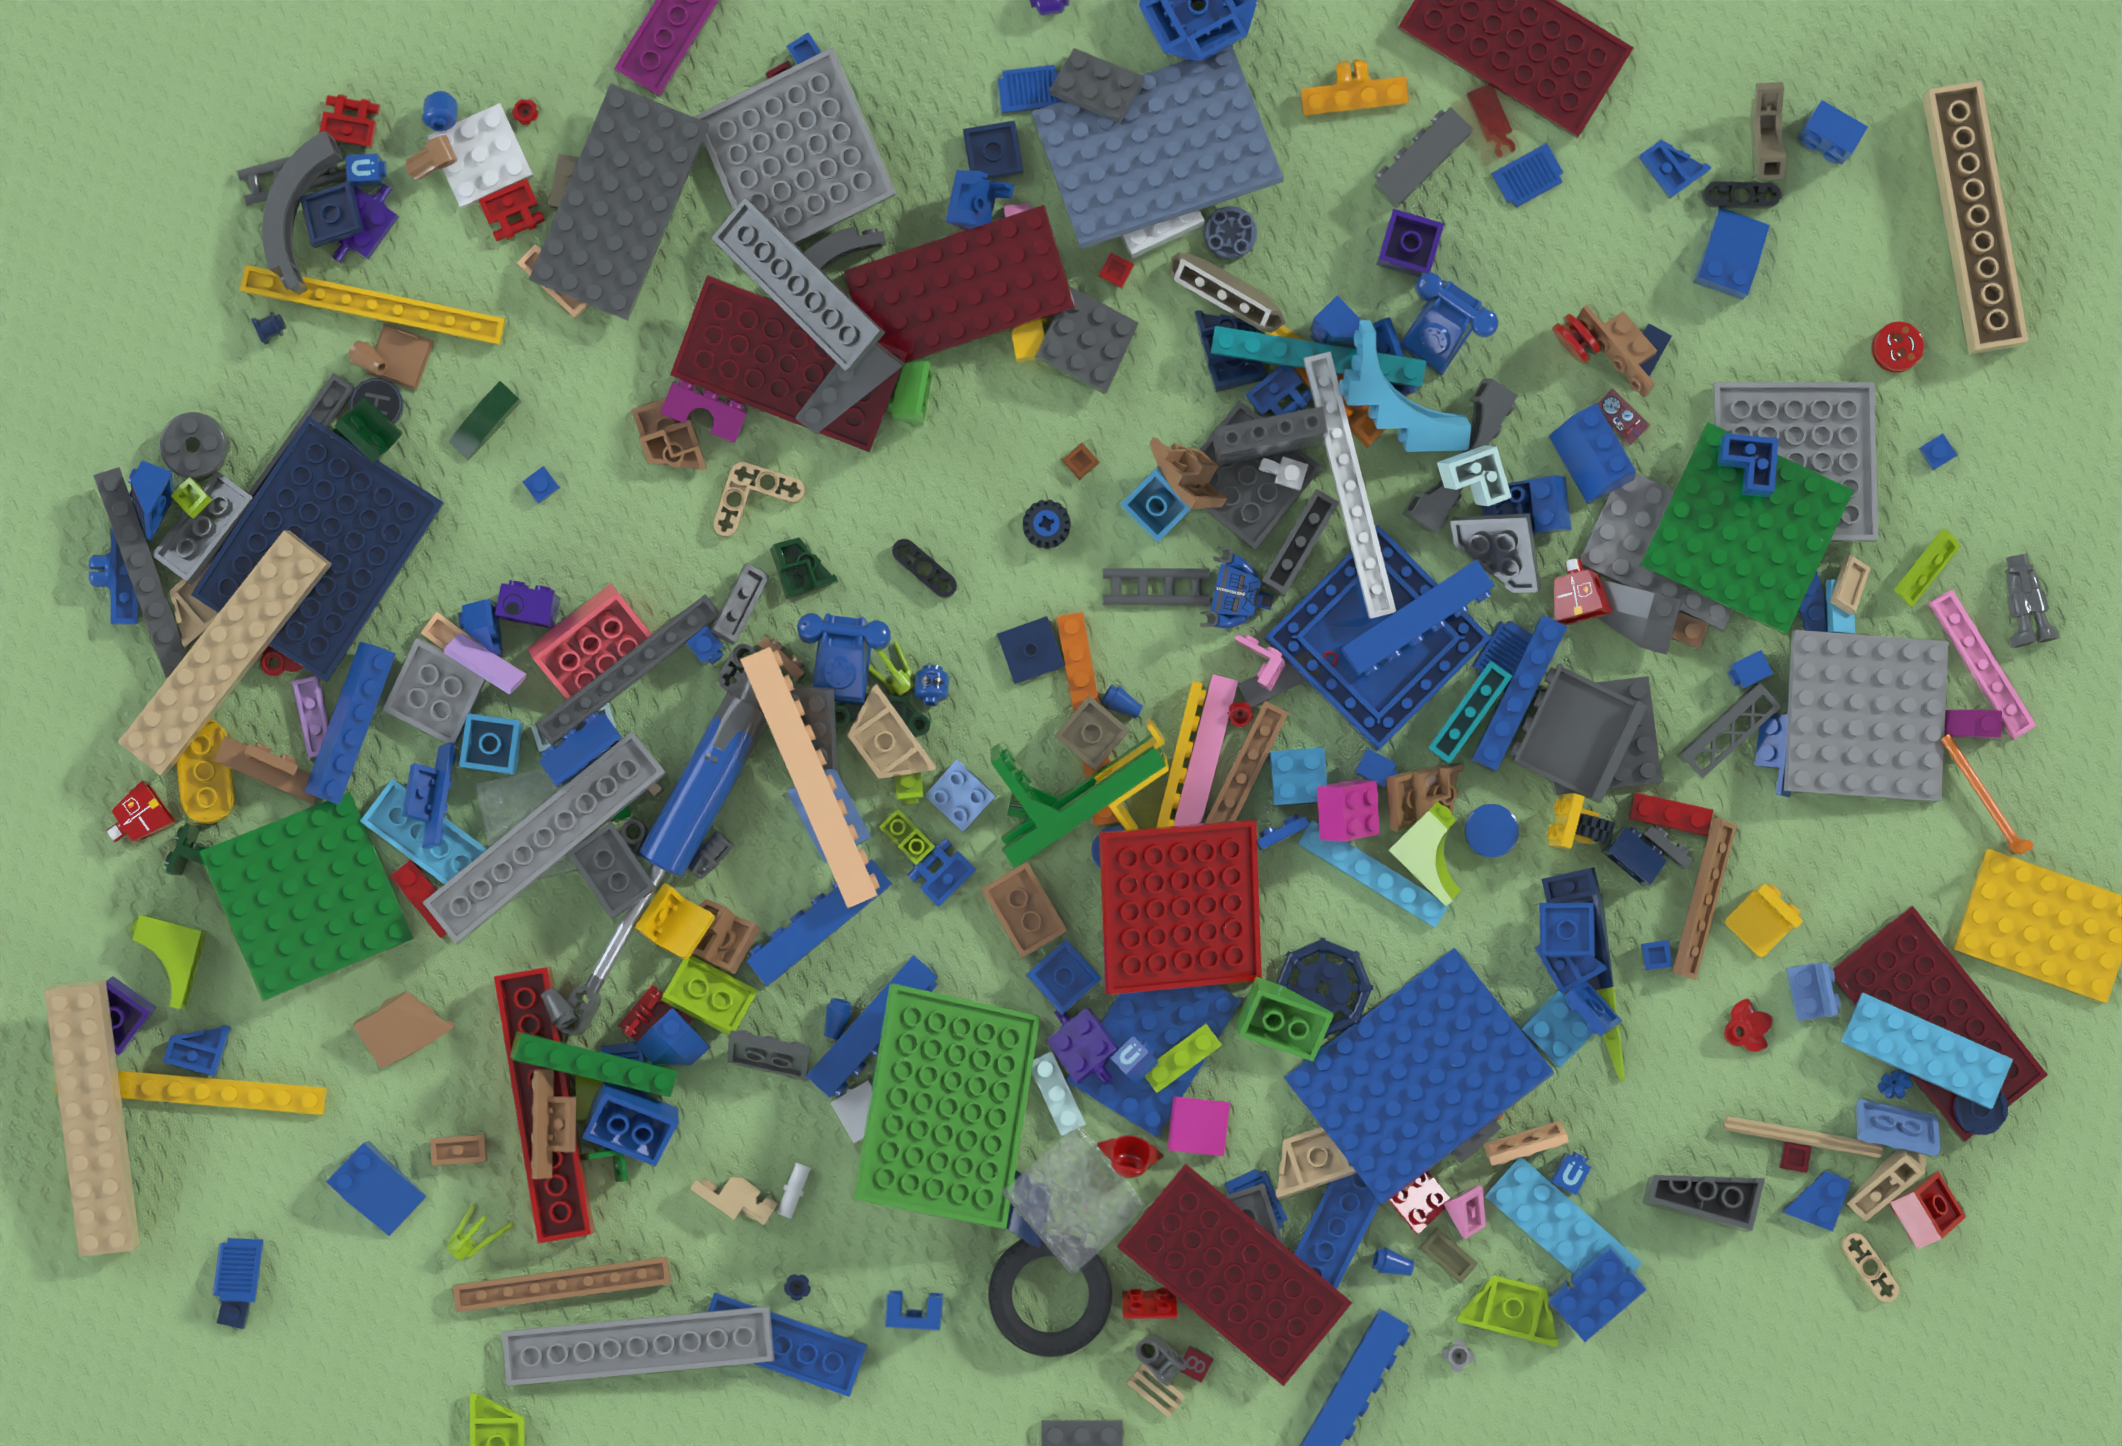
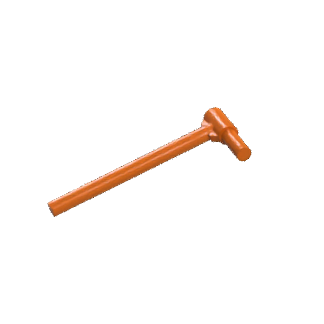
(2015, 845)

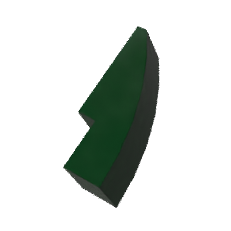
(484, 420)

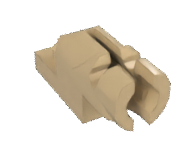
(736, 1197)

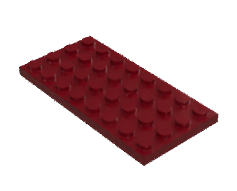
(1526, 50)
(965, 285)
(764, 359)
(1919, 975)
(1234, 1274)

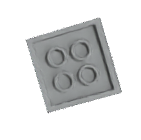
(434, 692)

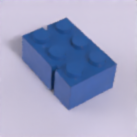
(1598, 1292)

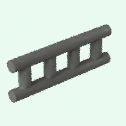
(253, 172)
(1169, 576)

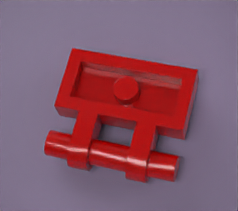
(349, 129)
(510, 202)

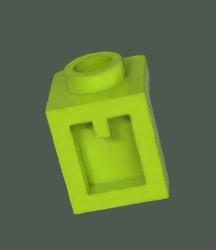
(191, 497)
(909, 788)

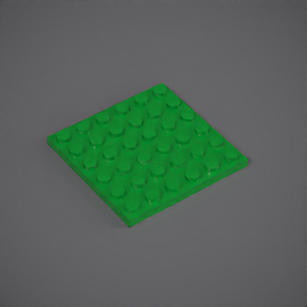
(1746, 548)
(305, 896)

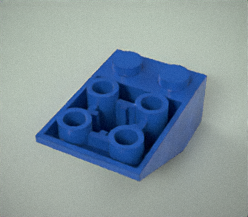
(1541, 498)

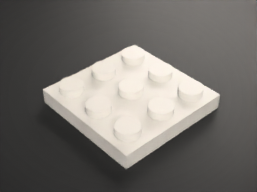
(485, 154)

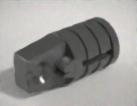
(710, 855)

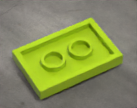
(709, 995)

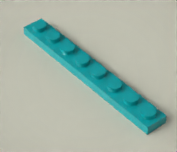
(1292, 352)

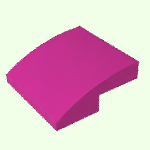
(1198, 1126)

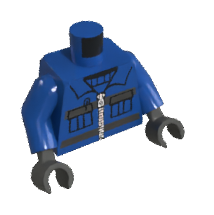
(1235, 593)

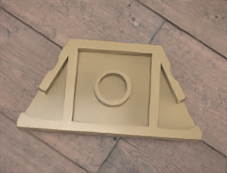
(189, 612)
(886, 739)
(1310, 1162)

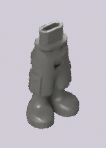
(2025, 599)

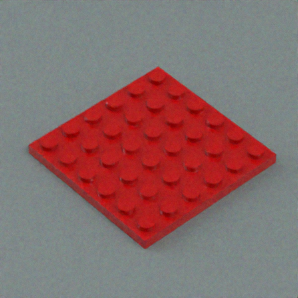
(1180, 906)

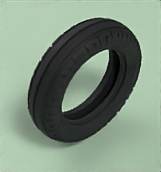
(1039, 1342)

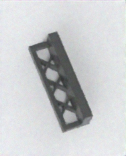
(1722, 722)

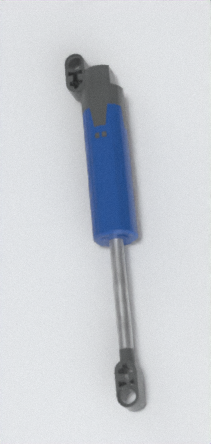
(686, 813)

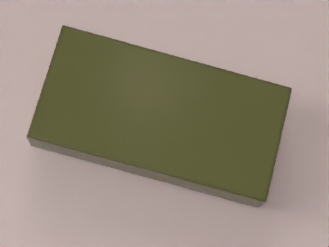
(1448, 1255)

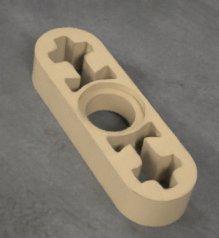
(1875, 1287)

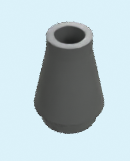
(558, 1009)

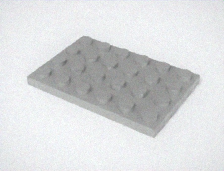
(1623, 538)

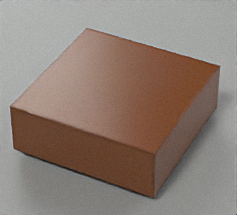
(1080, 461)

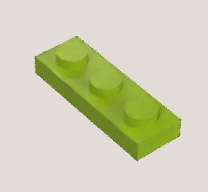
(1927, 568)
(1182, 1057)

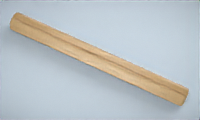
(1802, 1136)

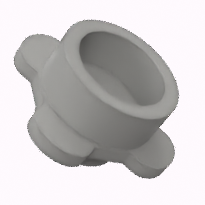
(1458, 1363)

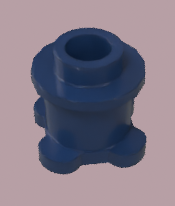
(269, 327)

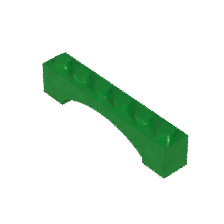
(593, 1064)

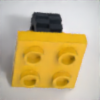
(1577, 824)

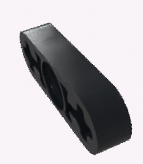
(1761, 189)
(914, 549)

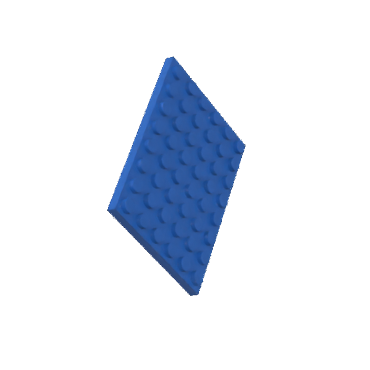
(1419, 1076)

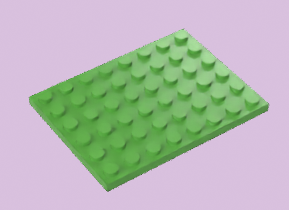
(946, 1107)

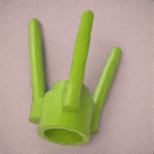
(900, 681)
(463, 1244)

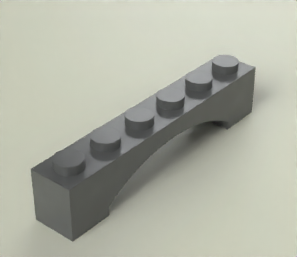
(1491, 406)

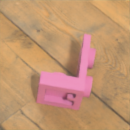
(1268, 672)

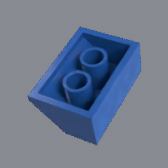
(1335, 325)
(1592, 454)
(579, 749)
(630, 1123)

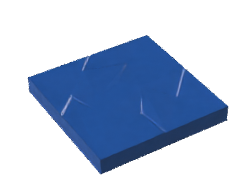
(1338, 614)

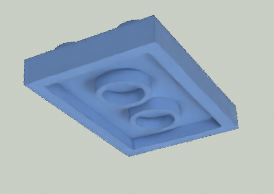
(852, 817)
(1897, 1127)

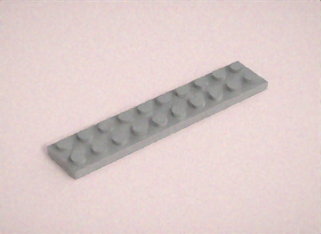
(544, 838)
(638, 1345)

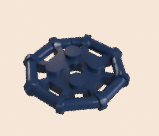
(1332, 974)

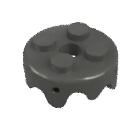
(212, 449)

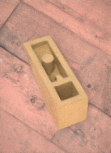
(1887, 1182)

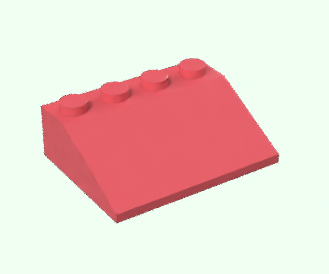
(589, 641)

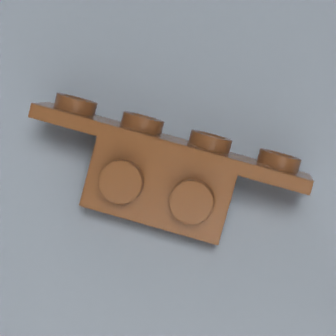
(1623, 345)
(266, 767)
(552, 1124)

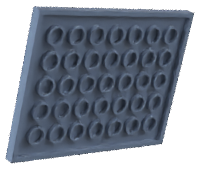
(1178, 150)

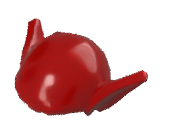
(1129, 1155)

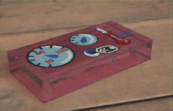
(1622, 416)

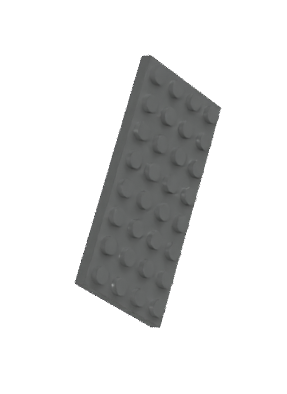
(619, 202)

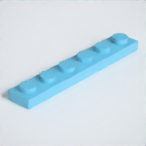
(1375, 876)

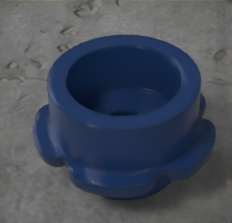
(795, 1294)

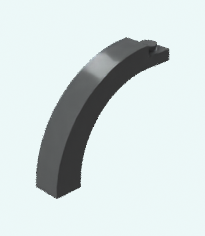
(283, 202)
(842, 244)

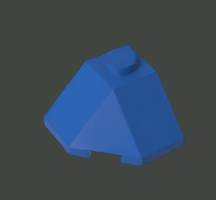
(483, 624)
(672, 1041)

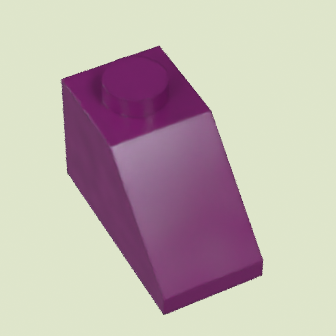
(1973, 724)

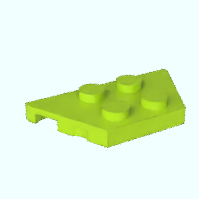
(1512, 1309)
(494, 1423)

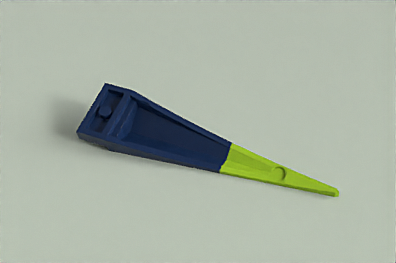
(1584, 888)

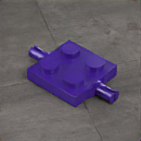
(376, 222)
(1083, 1046)

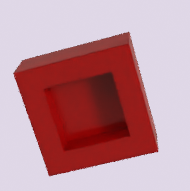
(1116, 270)

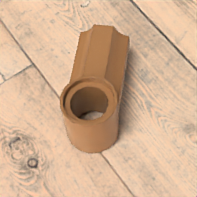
(435, 156)

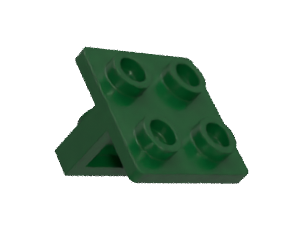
(368, 430)
(184, 849)

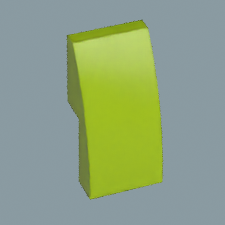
(906, 836)
(585, 1093)

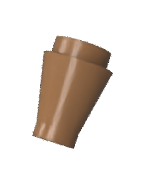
(366, 357)

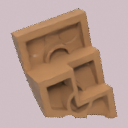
(667, 439)
(1188, 474)
(1417, 790)
(726, 938)
(400, 1028)

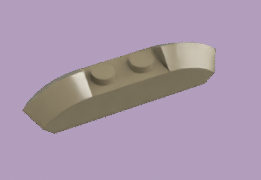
(1226, 291)

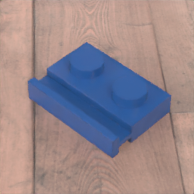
(1271, 836)

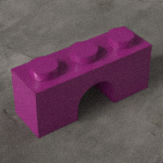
(684, 398)

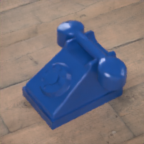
(1445, 322)
(843, 652)

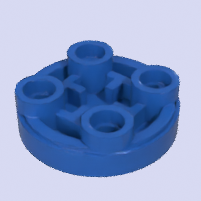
(1491, 830)

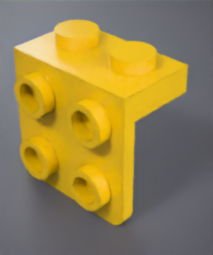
(1763, 919)
(674, 922)

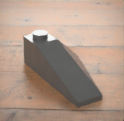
(1641, 615)

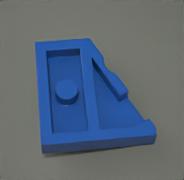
(1672, 167)
(1571, 971)
(198, 1050)
(1820, 1201)

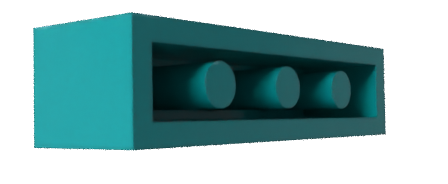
(1469, 712)

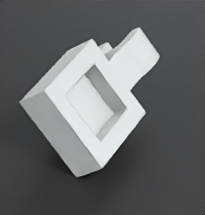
(1288, 473)

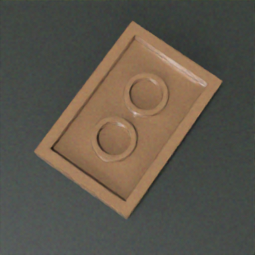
(1024, 909)

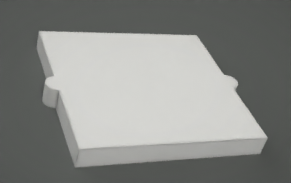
(853, 1110)

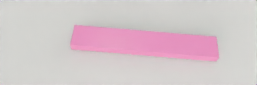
(1981, 664)
(1205, 751)

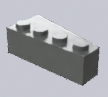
(842, 390)
(1717, 1200)

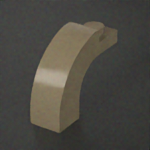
(1767, 131)

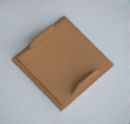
(405, 356)

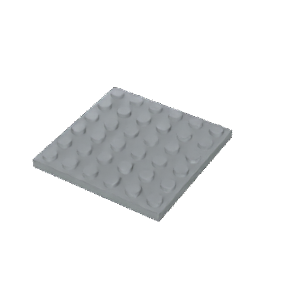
(798, 149)
(1818, 427)
(1866, 716)

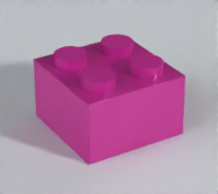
(1348, 810)

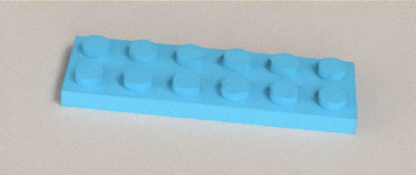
(406, 834)
(1926, 1051)
(1552, 1217)

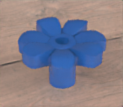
(1895, 1084)

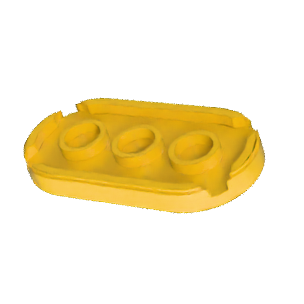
(203, 783)

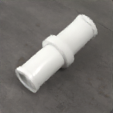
(793, 1190)

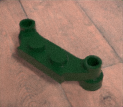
(902, 706)

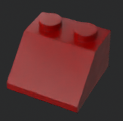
(1928, 1210)

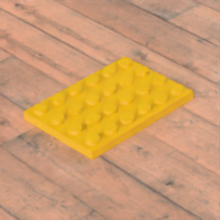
(2043, 926)

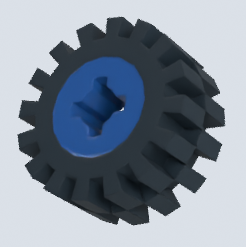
(1046, 533)

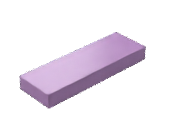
(484, 663)
(311, 712)

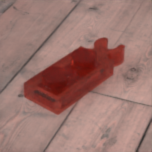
(1491, 117)

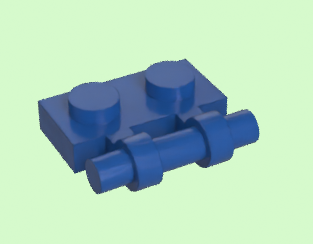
(1275, 388)
(947, 878)

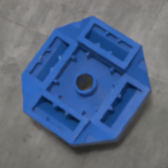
(1197, 33)

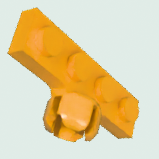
(1354, 91)

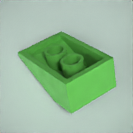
(911, 393)
(1283, 1019)

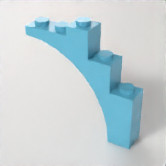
(1417, 426)

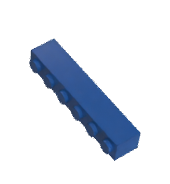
(1418, 617)
(1518, 693)
(349, 722)
(808, 930)
(864, 1034)
(1358, 1381)

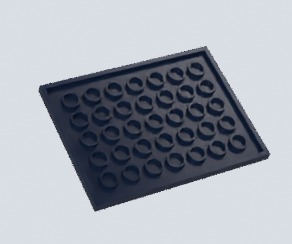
(349, 513)

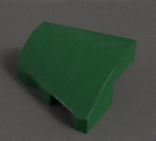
(799, 569)

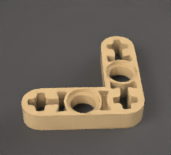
(744, 488)

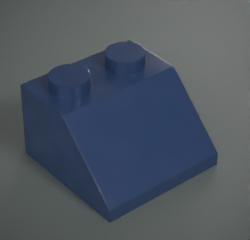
(1635, 856)

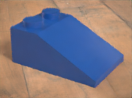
(1732, 254)
(376, 1188)

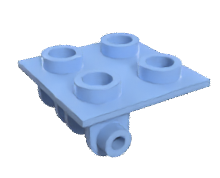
(960, 795)

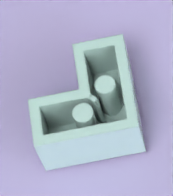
(1479, 469)

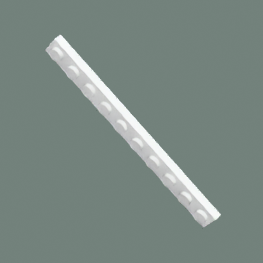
(1350, 487)

